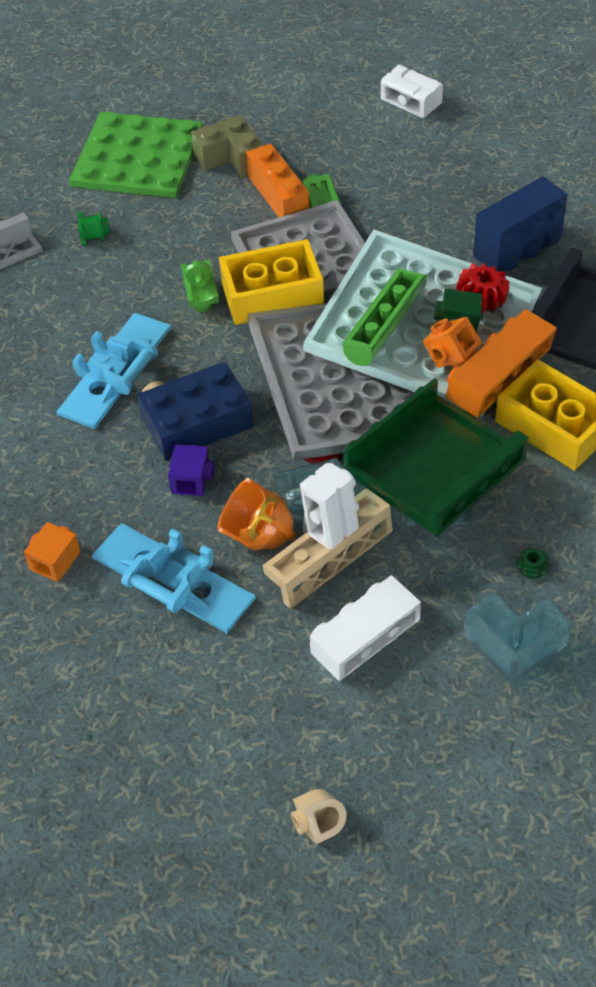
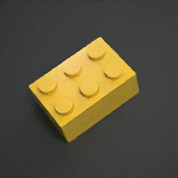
(271, 279)
(551, 412)

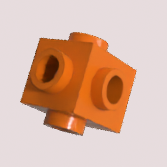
(452, 342)

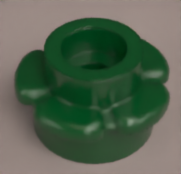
(529, 569)

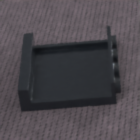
(571, 307)

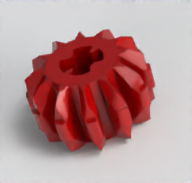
(487, 282)

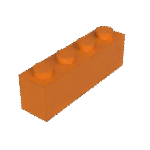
(499, 362)

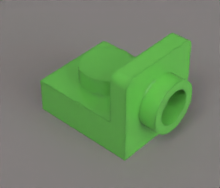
(320, 189)

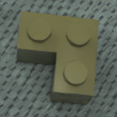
(225, 144)

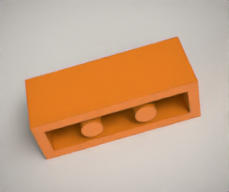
(276, 181)

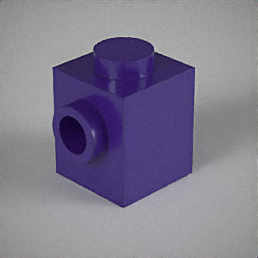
(190, 470)

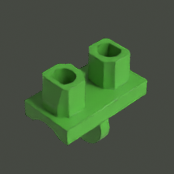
(200, 285)

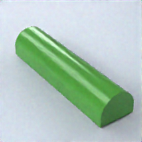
(383, 316)

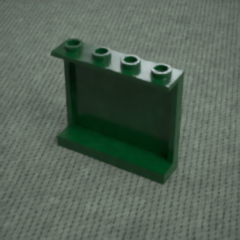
(432, 459)

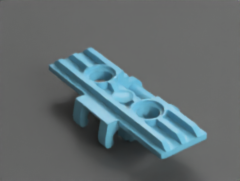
(107, 369)
(178, 568)

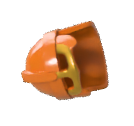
(256, 517)

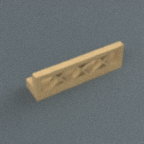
(306, 556)

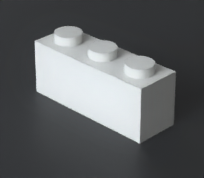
(364, 627)

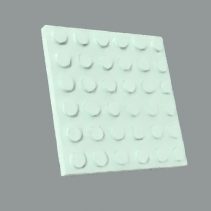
(404, 356)

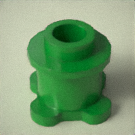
(92, 227)

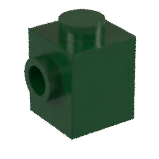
(459, 305)

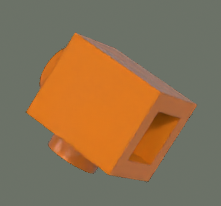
(52, 551)

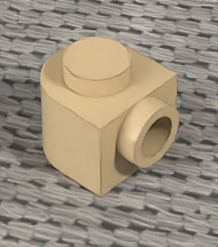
(318, 815)

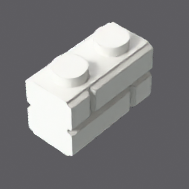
(411, 91)
(330, 505)

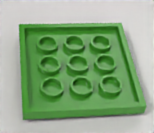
(136, 155)

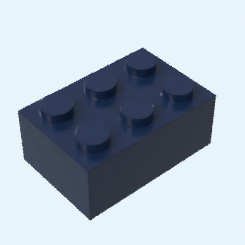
(520, 225)
(196, 409)

